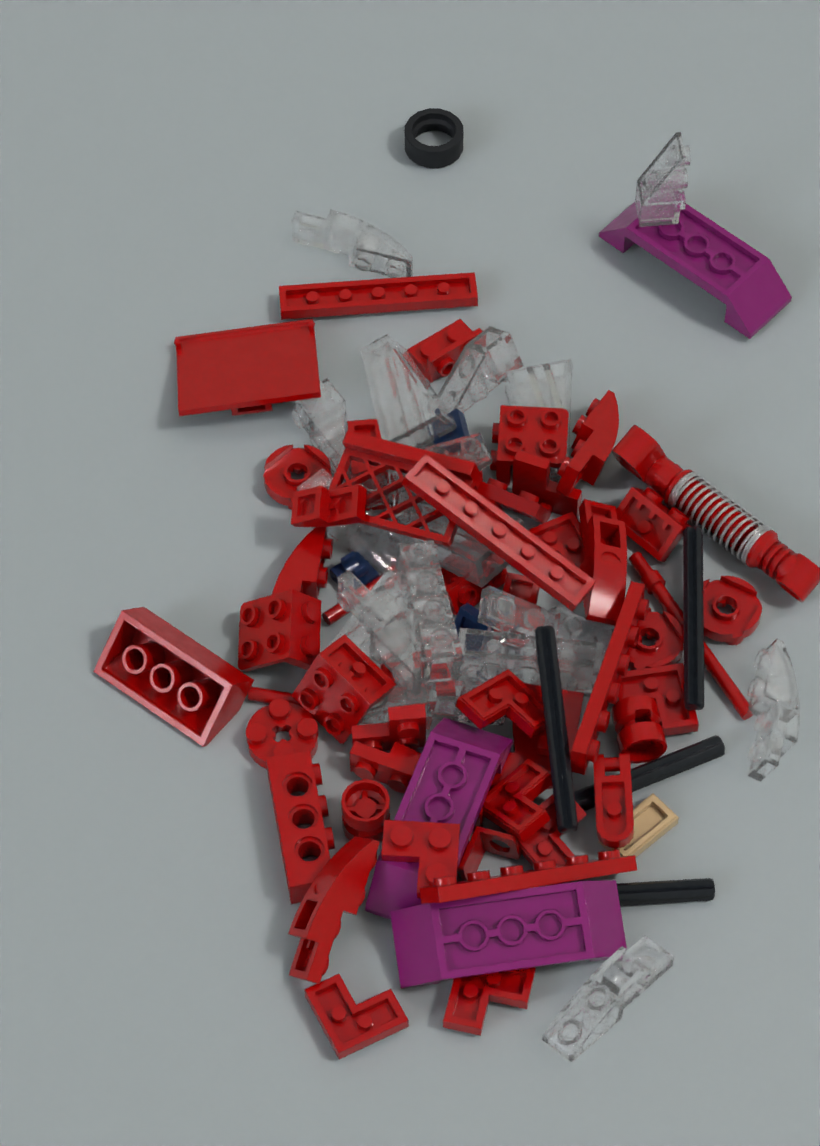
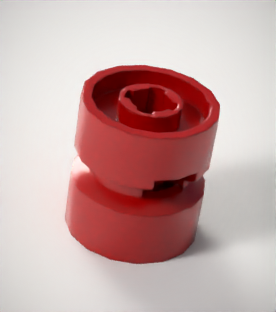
(639, 728)
(364, 809)

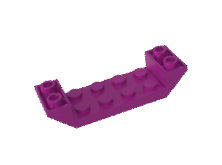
(712, 261)
(444, 788)
(507, 932)

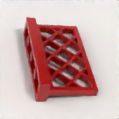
(399, 458)

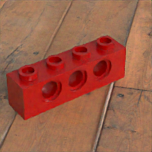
(288, 775)

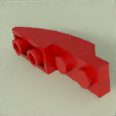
(592, 444)
(604, 560)
(305, 566)
(388, 768)
(333, 891)

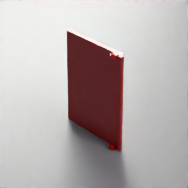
(247, 368)

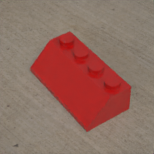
(172, 675)

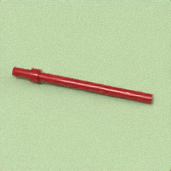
(655, 585)

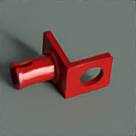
(483, 842)

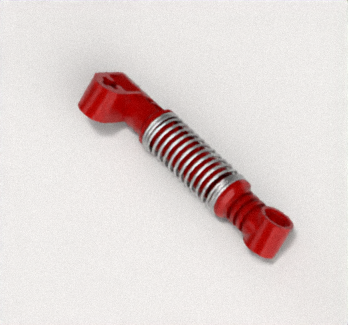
(686, 492)

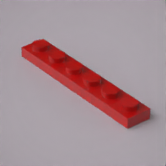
(378, 295)
(499, 532)
(606, 688)
(514, 878)

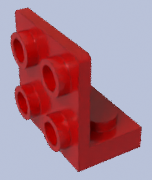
(342, 687)

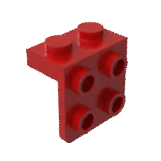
(528, 429)
(279, 631)

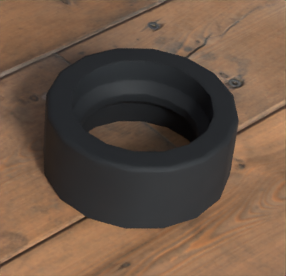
(434, 120)

